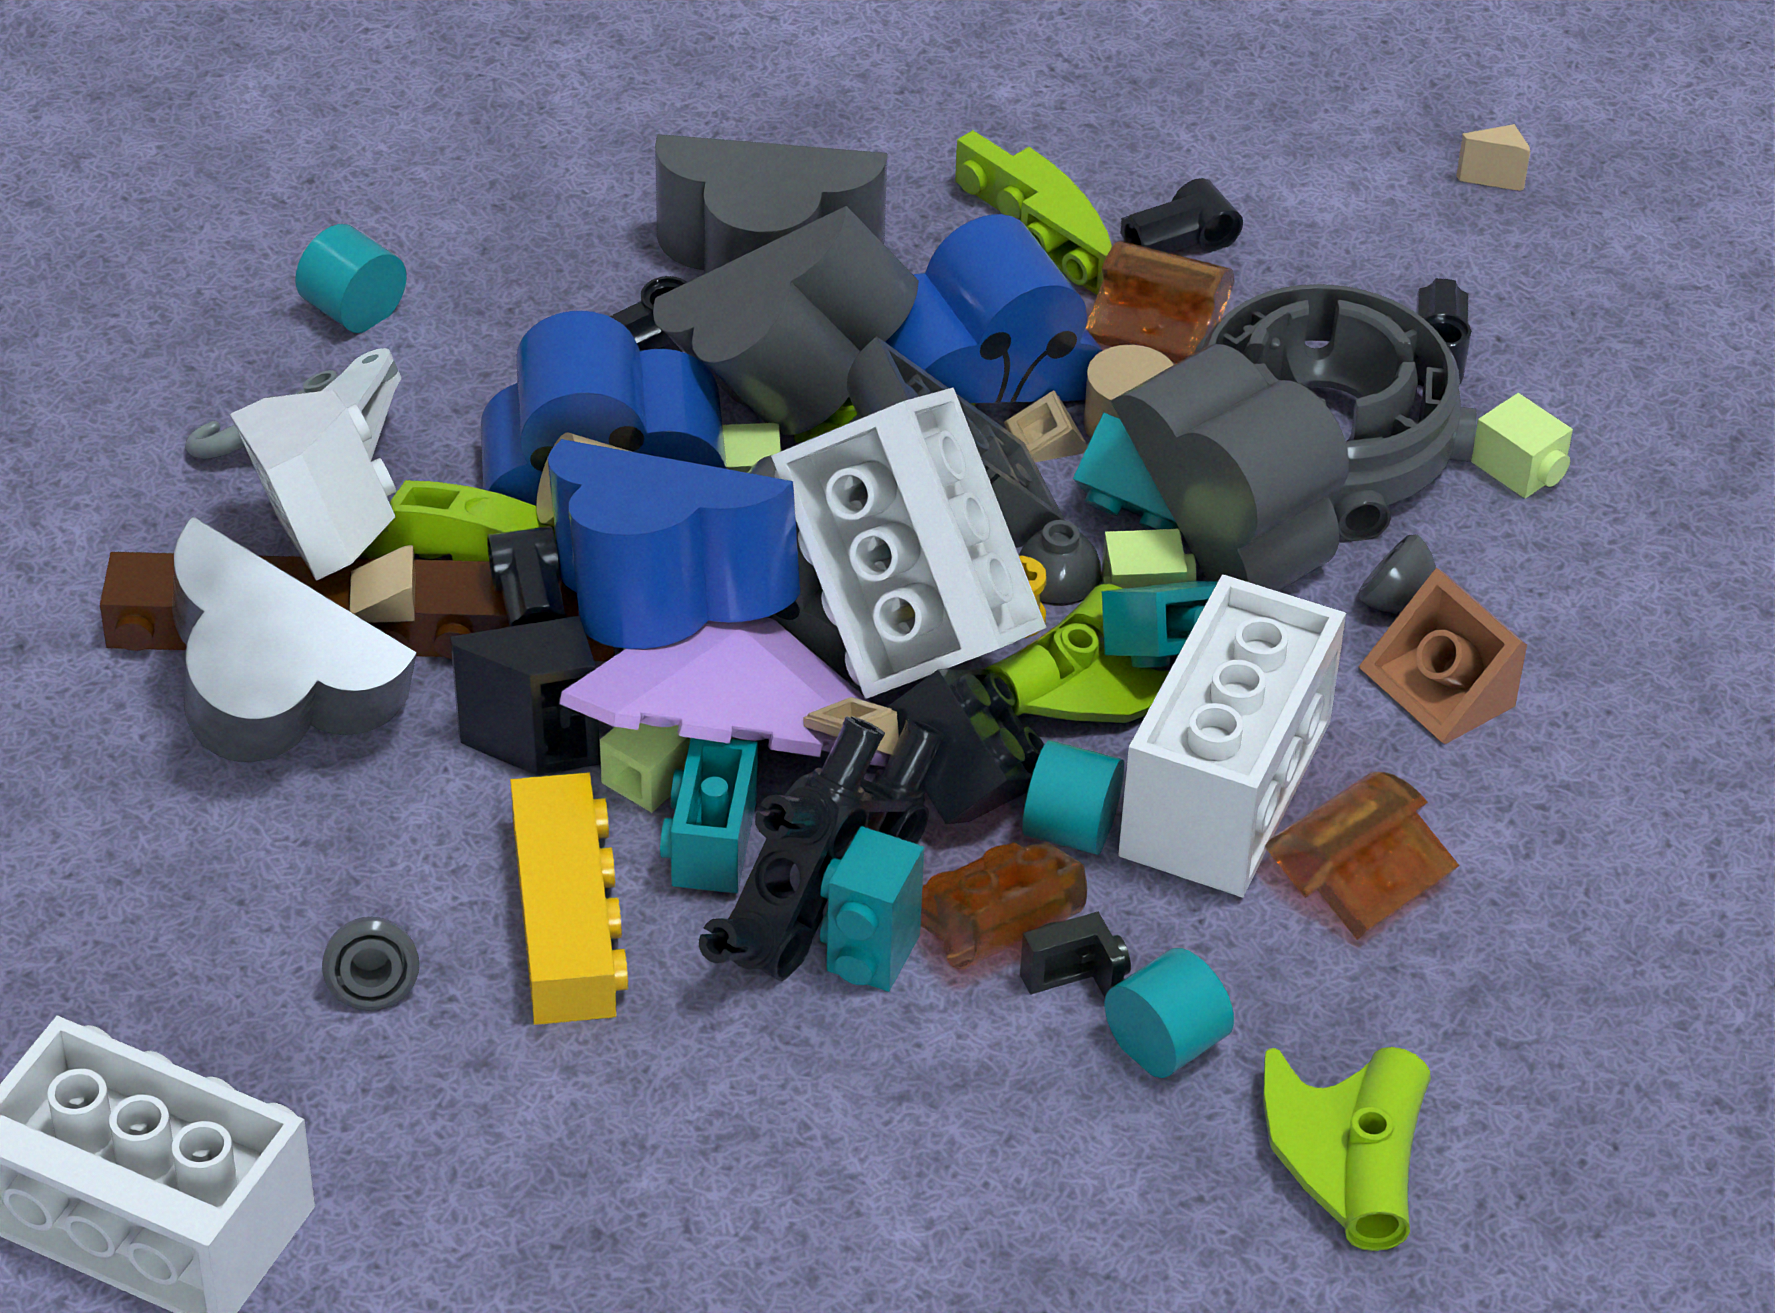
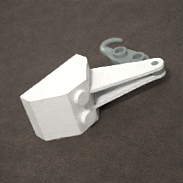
(317, 458)

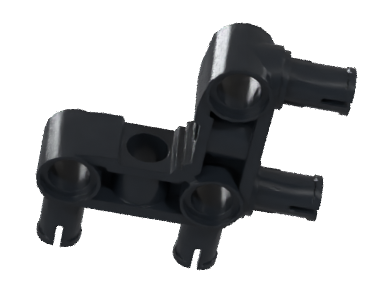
(809, 828)

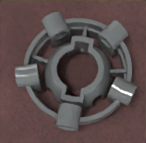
(1377, 356)

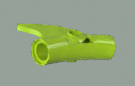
(1072, 677)
(1351, 1140)

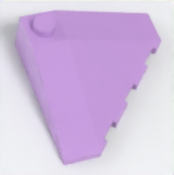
(719, 684)

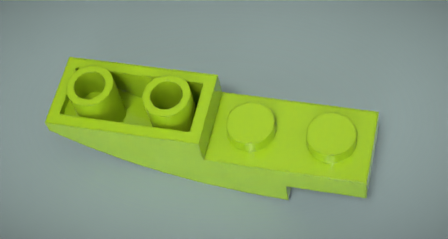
(1042, 199)
(450, 520)

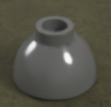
(1069, 562)
(1398, 576)
(370, 963)

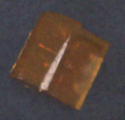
(1158, 300)
(1364, 851)
(999, 898)

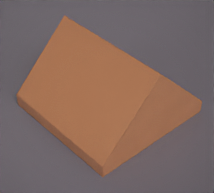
(1448, 660)

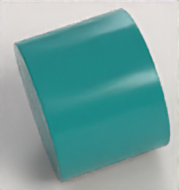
(350, 278)
(1073, 797)
(1169, 1012)

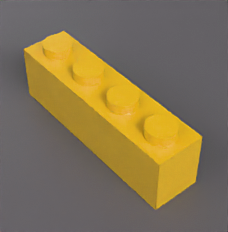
(564, 898)

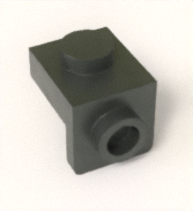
(1073, 952)

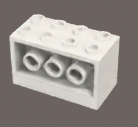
(908, 542)
(1230, 735)
(147, 1171)

